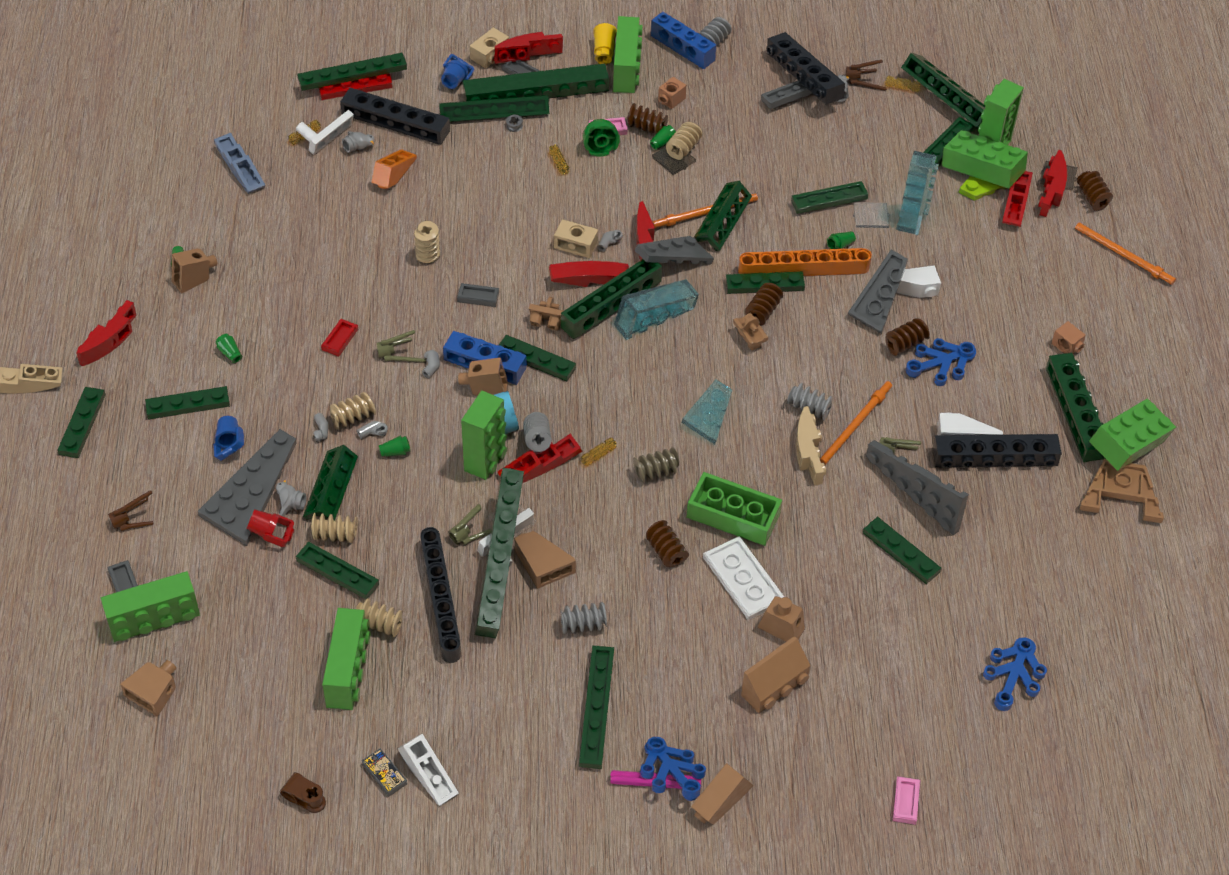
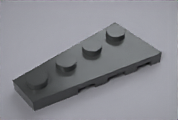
(675, 250)
(878, 296)

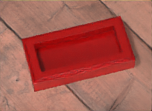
(339, 337)

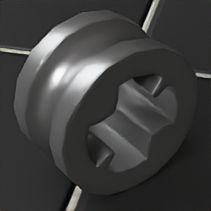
(514, 118)

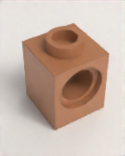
(672, 92)
(1068, 338)

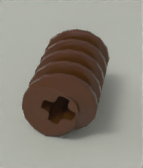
(646, 121)
(1095, 190)
(764, 302)
(907, 336)
(666, 544)

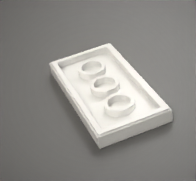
(742, 577)

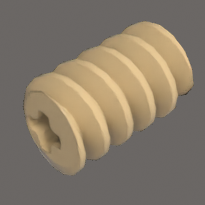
(683, 140)
(427, 242)
(351, 408)
(332, 528)
(380, 618)

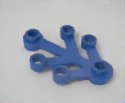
(963, 352)
(1015, 669)
(657, 748)

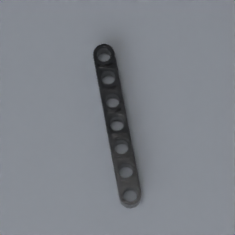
(432, 548)

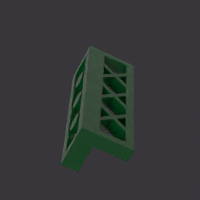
(722, 209)
(333, 482)

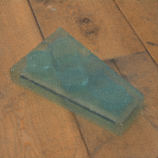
(708, 412)

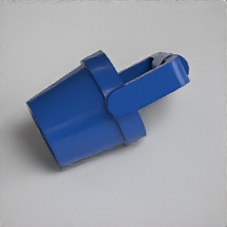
(455, 71)
(227, 437)

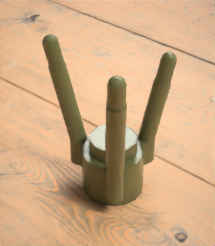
(386, 348)
(901, 443)
(460, 532)

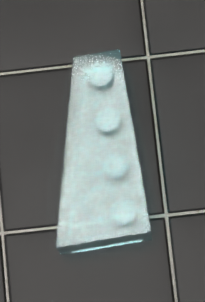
(917, 192)
(654, 306)

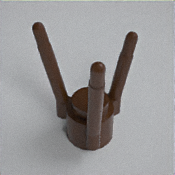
(854, 73)
(119, 517)

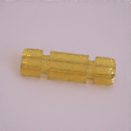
(902, 83)
(294, 137)
(559, 159)
(598, 451)

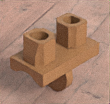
(546, 310)
(750, 330)

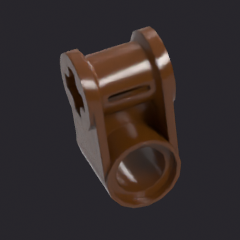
(304, 793)

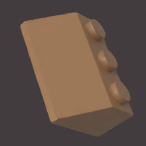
(775, 675)

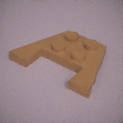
(1128, 484)

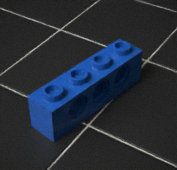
(683, 40)
(464, 349)

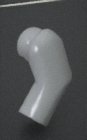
(609, 238)
(433, 363)
(322, 423)
(374, 428)

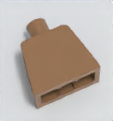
(191, 268)
(485, 376)
(783, 619)
(150, 686)

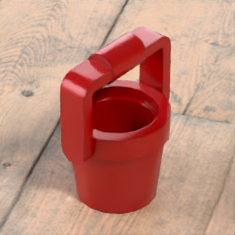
(265, 523)

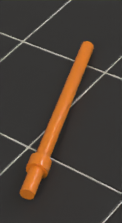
(671, 219)
(1155, 271)
(876, 398)

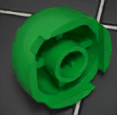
(600, 137)

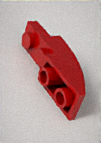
(527, 45)
(1054, 184)
(106, 339)

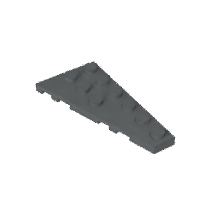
(922, 486)
(249, 488)

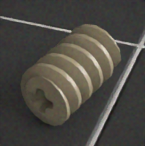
(656, 463)

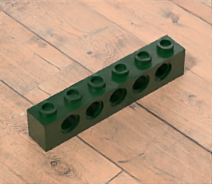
(944, 88)
(607, 298)
(1075, 403)

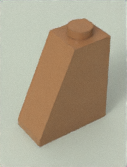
(543, 559)
(721, 795)

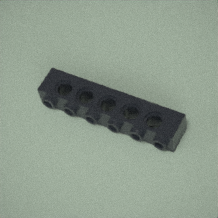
(805, 68)
(396, 116)
(996, 450)

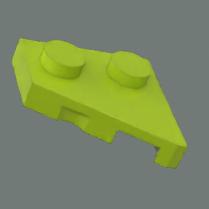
(977, 188)

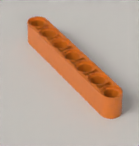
(809, 261)

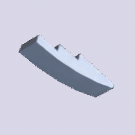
(239, 163)

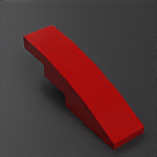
(1017, 200)
(645, 226)
(583, 272)
(538, 463)

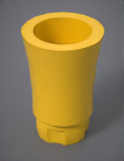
(604, 42)

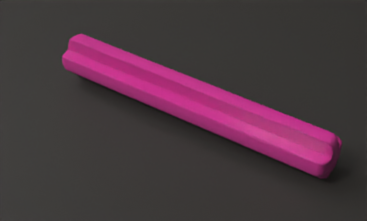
(635, 778)

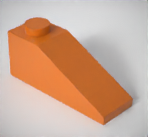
(392, 168)

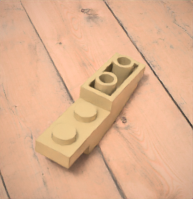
(29, 378)
(807, 447)

